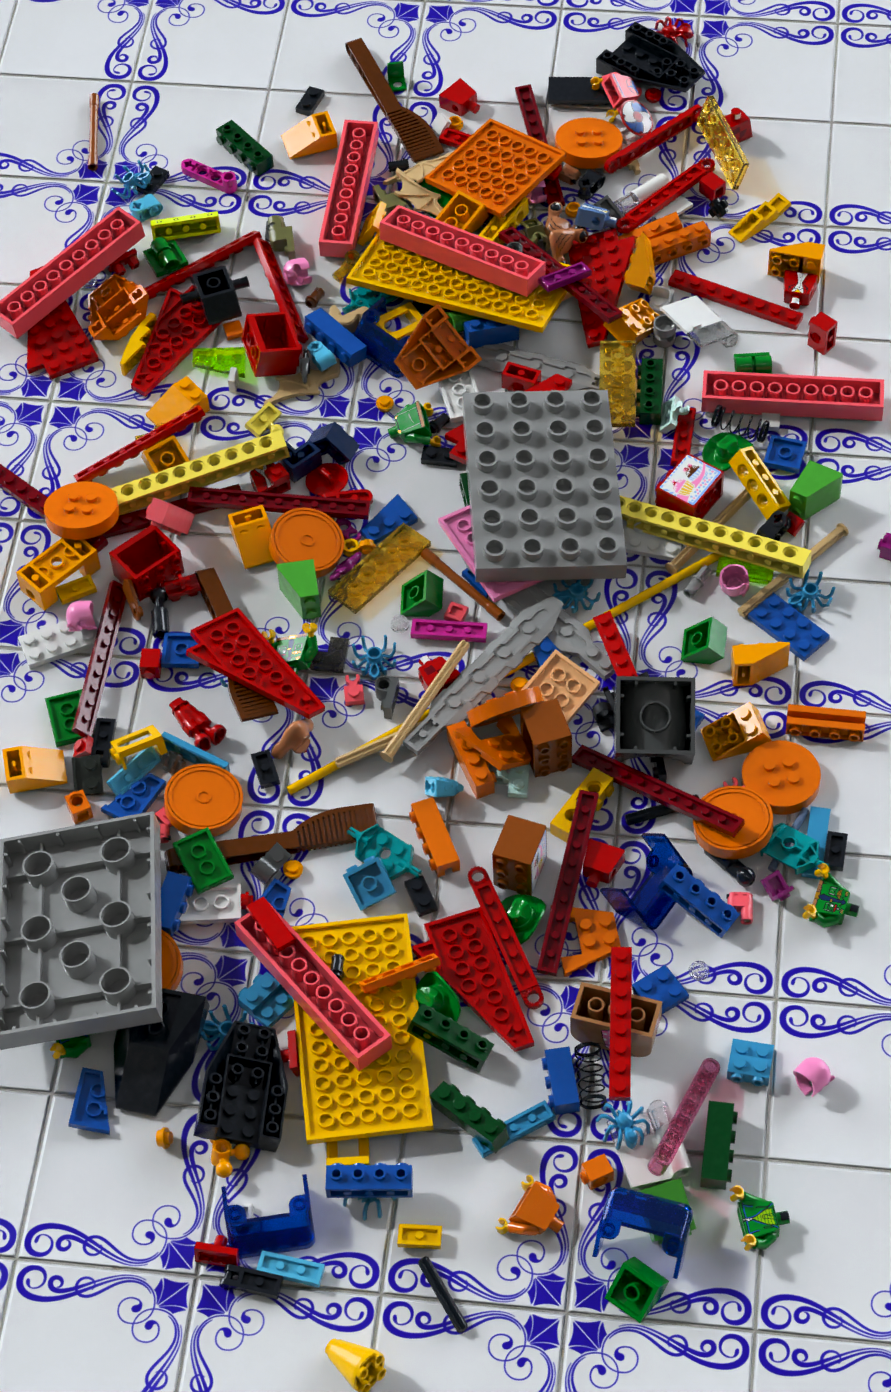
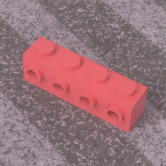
(169, 517)

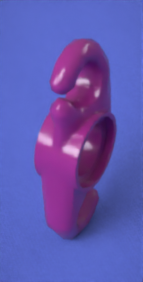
(350, 530)
(345, 566)

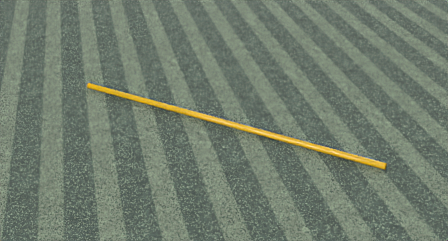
(530, 658)

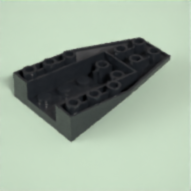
(651, 60)
(157, 1055)
(244, 1090)

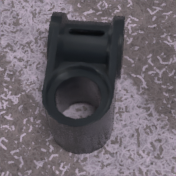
(590, 184)
(773, 528)

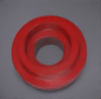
(653, 95)
(246, 899)

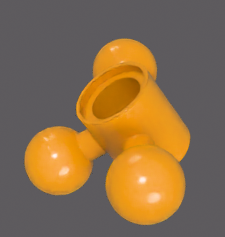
(221, 1156)

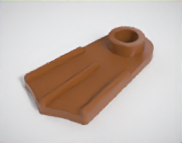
(131, 597)

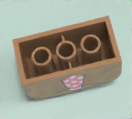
(592, 1019)

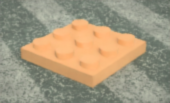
(566, 681)

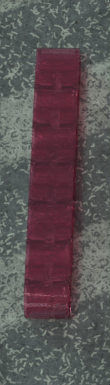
(683, 1117)

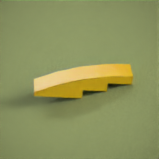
(760, 218)
(137, 344)

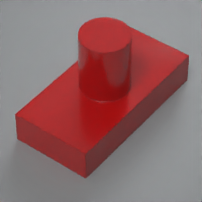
(291, 1054)
(216, 1253)

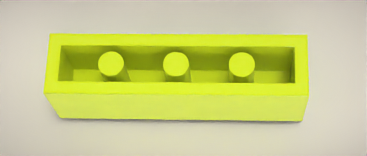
(186, 226)

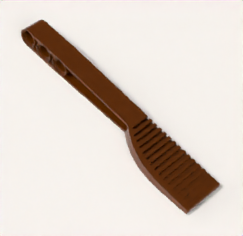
(410, 128)
(246, 702)
(318, 831)

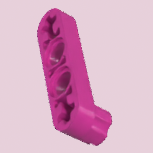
(227, 179)

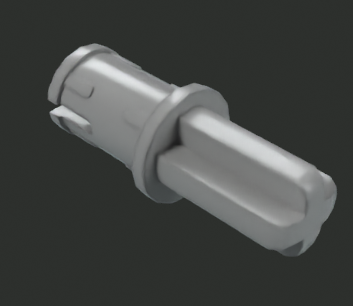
(697, 581)

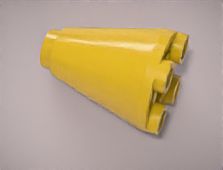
(356, 1363)

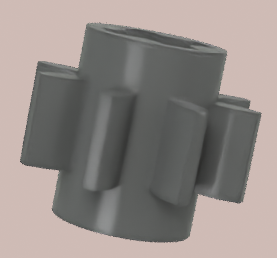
(173, 762)

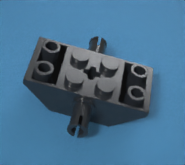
(216, 294)

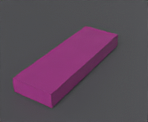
(564, 276)

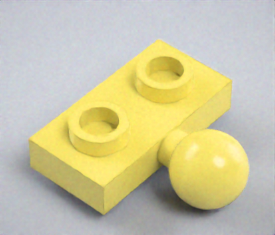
(264, 420)

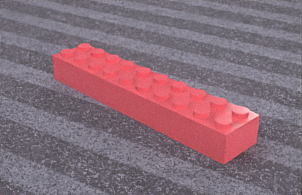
(348, 188)
(462, 250)
(69, 271)
(793, 395)
(319, 994)

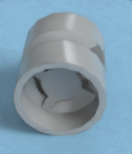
(664, 331)

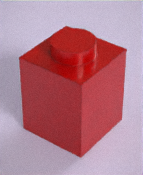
(712, 186)
(150, 663)

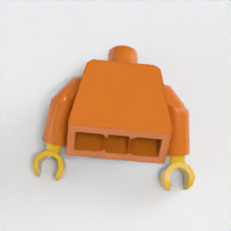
(534, 1211)

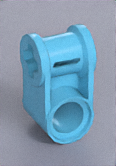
(146, 207)
(321, 355)

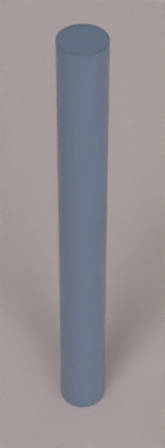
(796, 825)

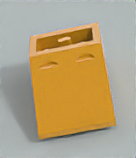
(310, 136)
(799, 257)
(641, 273)
(635, 322)
(251, 535)
(757, 661)
(735, 733)
(33, 768)

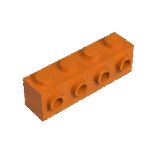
(680, 242)
(472, 764)

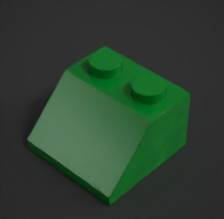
(422, 595)
(704, 642)
(636, 1289)

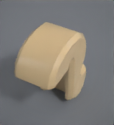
(349, 320)

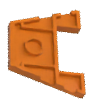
(500, 751)
(596, 936)

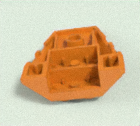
(116, 308)
(435, 351)

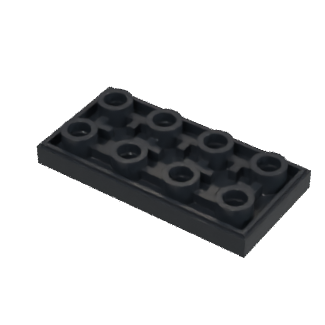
(575, 91)

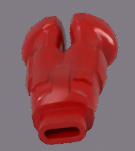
(195, 722)

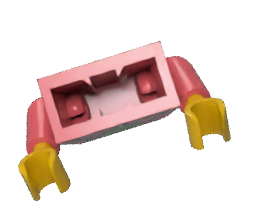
(618, 90)

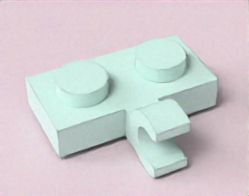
(670, 413)
(517, 781)

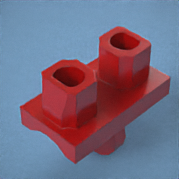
(127, 258)
(182, 586)

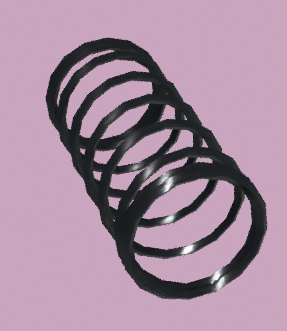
(760, 438)
(582, 1055)

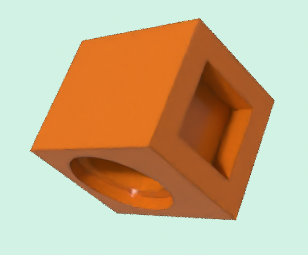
(78, 813)
(596, 1172)

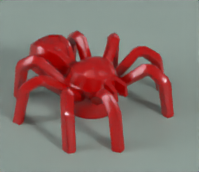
(672, 32)

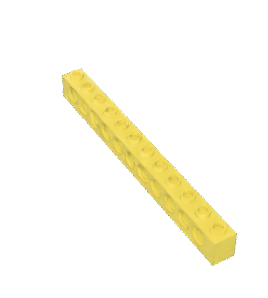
(201, 471)
(716, 538)

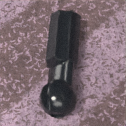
(159, 614)
(744, 875)

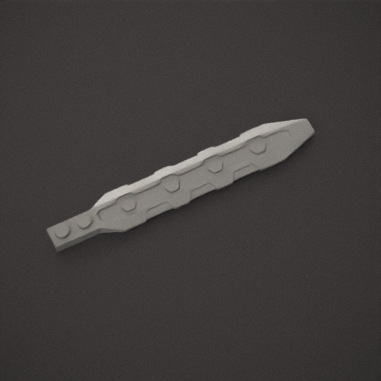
(497, 355)
(568, 633)
(486, 672)

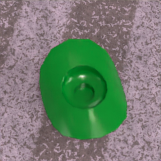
(722, 448)
(524, 914)
(436, 993)

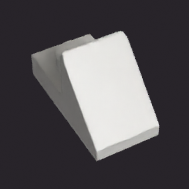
(660, 297)

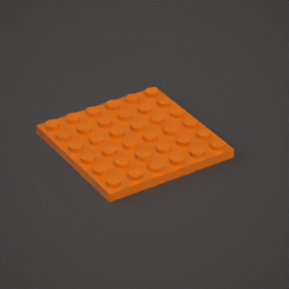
(496, 167)

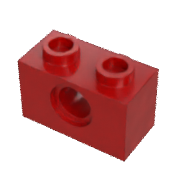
(822, 333)
(519, 377)

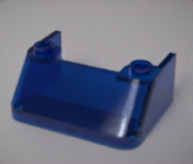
(381, 346)
(649, 903)
(646, 1214)
(270, 1233)

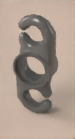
(305, 365)

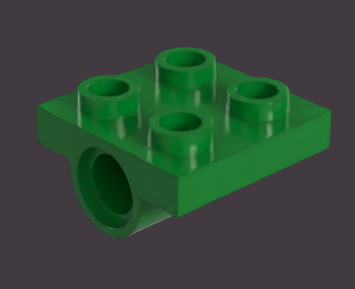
(164, 256)
(753, 362)

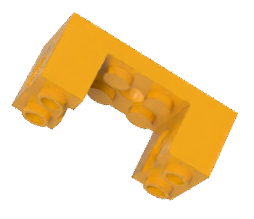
(41, 577)

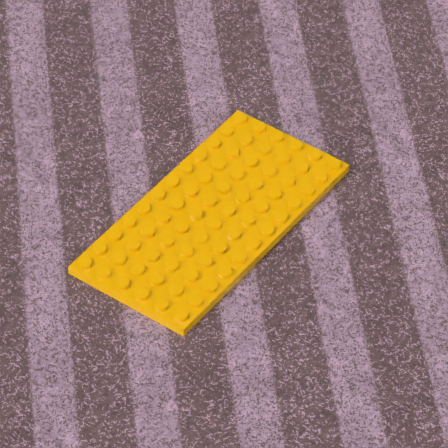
(423, 280)
(392, 1090)

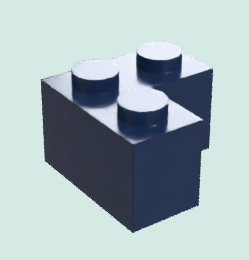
(335, 442)
(301, 460)

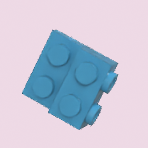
(369, 882)
(265, 1000)
(750, 1062)

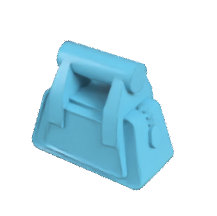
(442, 787)

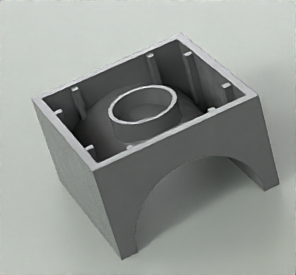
(654, 718)

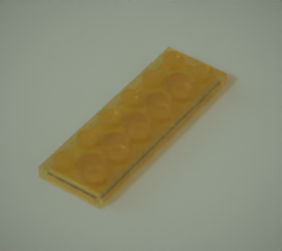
(722, 142)
(619, 377)
(379, 568)

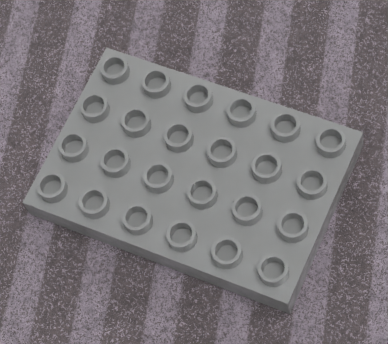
(543, 486)
(80, 930)

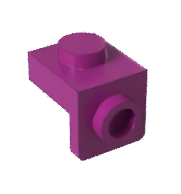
(776, 886)

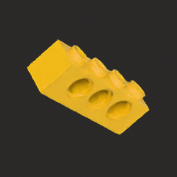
(512, 218)
(759, 482)
(594, 782)

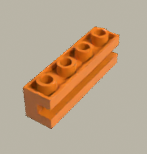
(825, 722)
(434, 836)

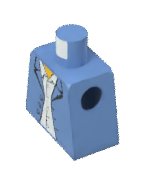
(588, 214)

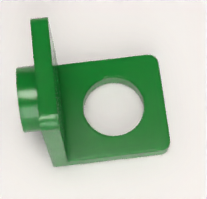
(396, 74)

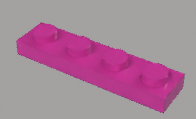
(449, 630)

